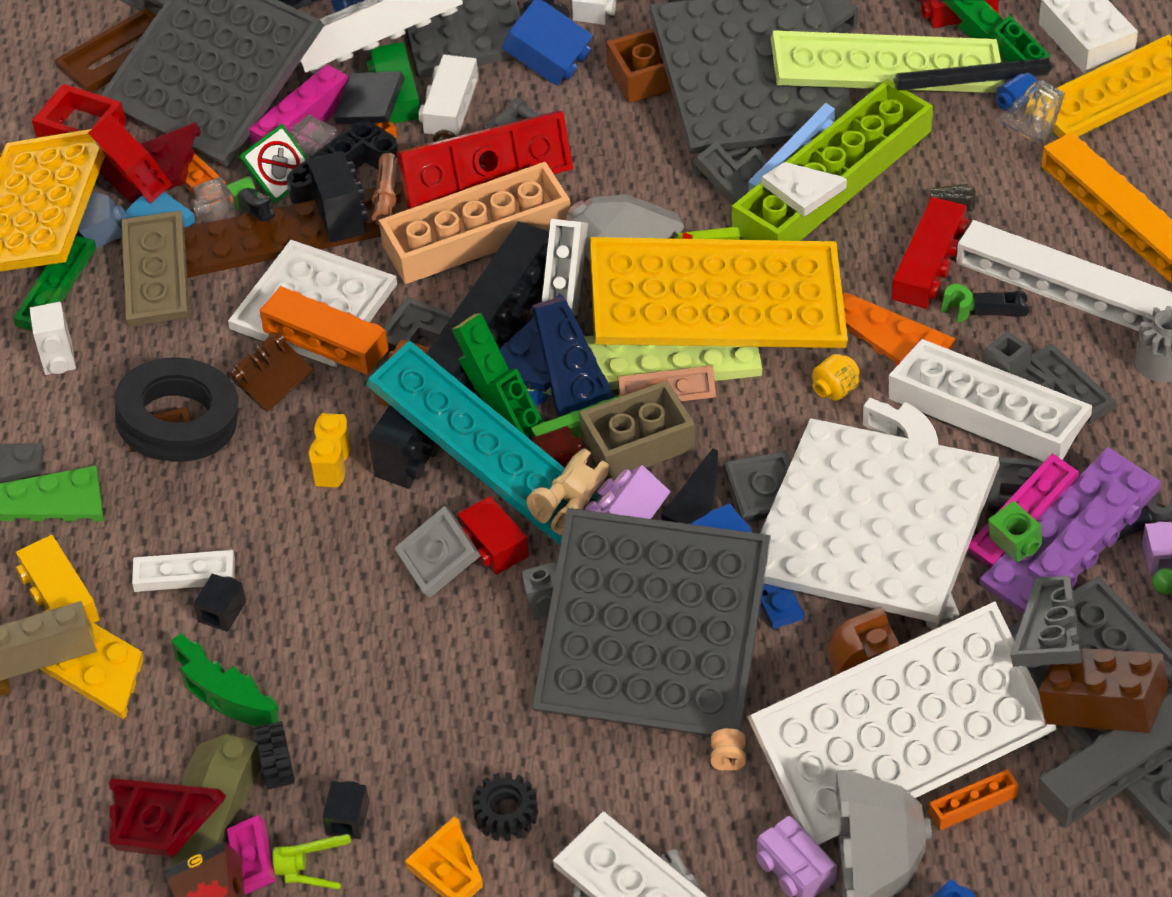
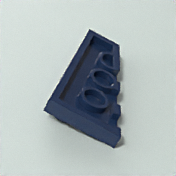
(569, 361)

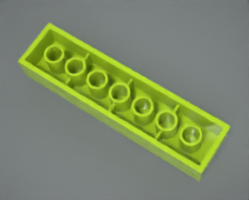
(852, 147)

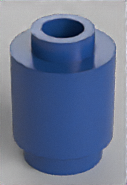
(1013, 89)

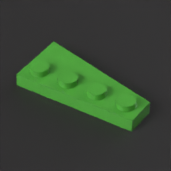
(57, 495)

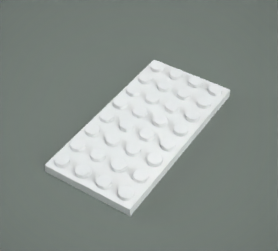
(903, 718)

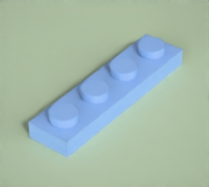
(812, 128)

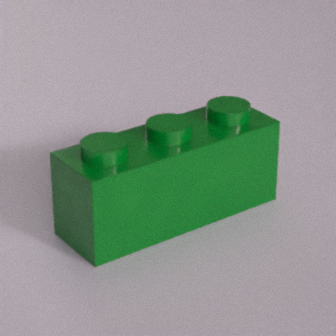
(391, 59)

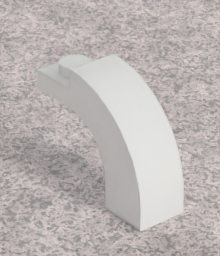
(905, 422)

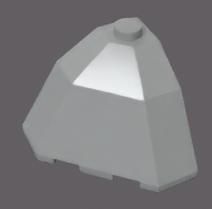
(624, 218)
(878, 835)

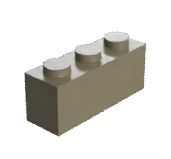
(45, 640)

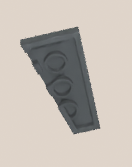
(1048, 626)

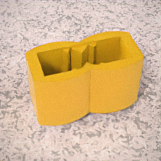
(329, 450)

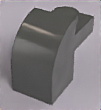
(1014, 357)

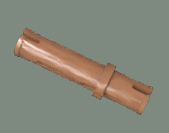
(384, 195)

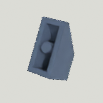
(102, 219)

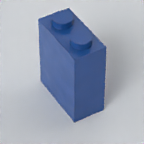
(548, 42)

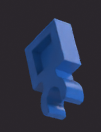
(780, 606)

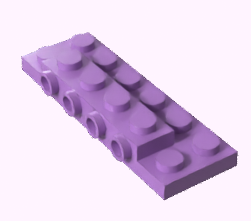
(1077, 527)

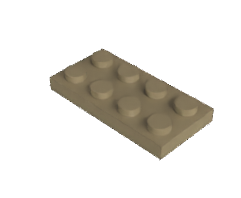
(155, 268)

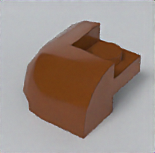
(860, 640)

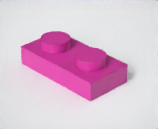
(252, 843)

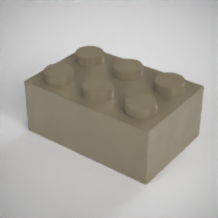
(638, 429)

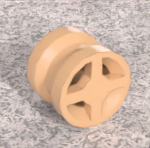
(728, 749)

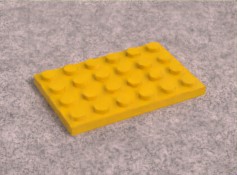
(44, 196)

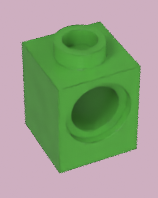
(1015, 520)

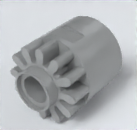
(1154, 346)

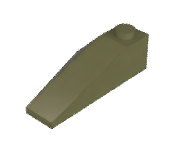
(225, 765)

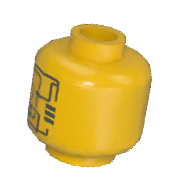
(836, 377)

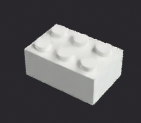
(1088, 31)

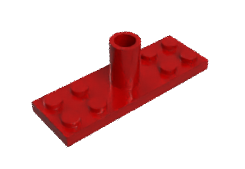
(482, 156)

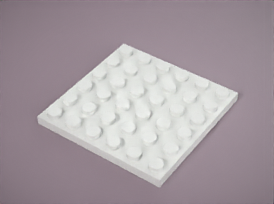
(876, 519)

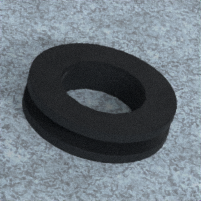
(176, 440)

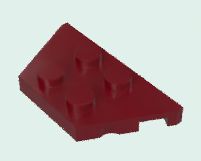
(171, 153)
(158, 815)

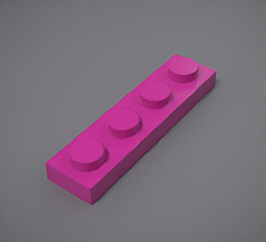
(1034, 497)

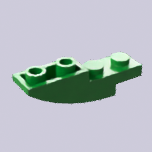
(985, 23)
(491, 377)
(222, 690)

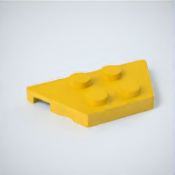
(105, 675)

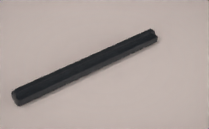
(971, 74)

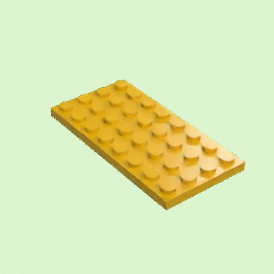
(717, 293)

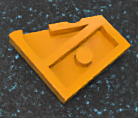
(447, 863)

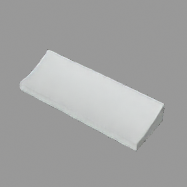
(988, 401)

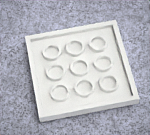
(321, 277)

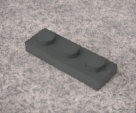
(1072, 381)

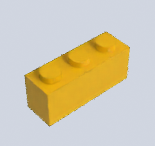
(52, 577)

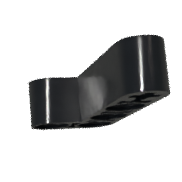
(360, 143)

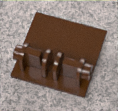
(271, 371)

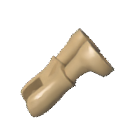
(574, 485)

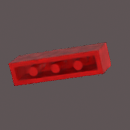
(930, 253)

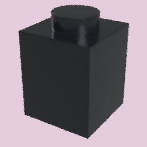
(219, 602)
(346, 809)

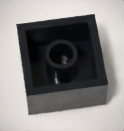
(338, 196)

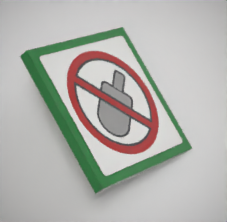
(272, 161)

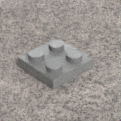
(437, 552)

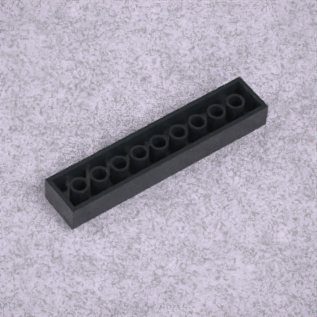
(504, 297)

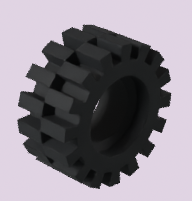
(274, 755)
(505, 789)

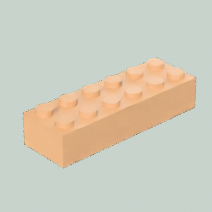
(471, 222)

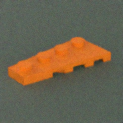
(888, 331)

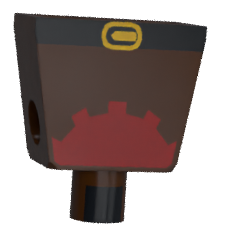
(208, 874)

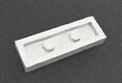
(180, 570)

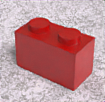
(494, 535)

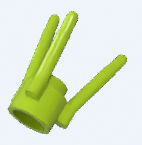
(292, 859)

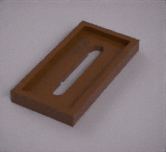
(76, 62)

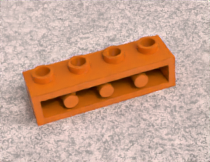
(324, 330)

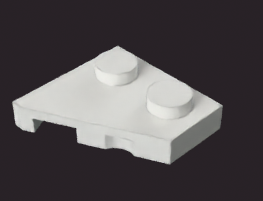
(803, 187)

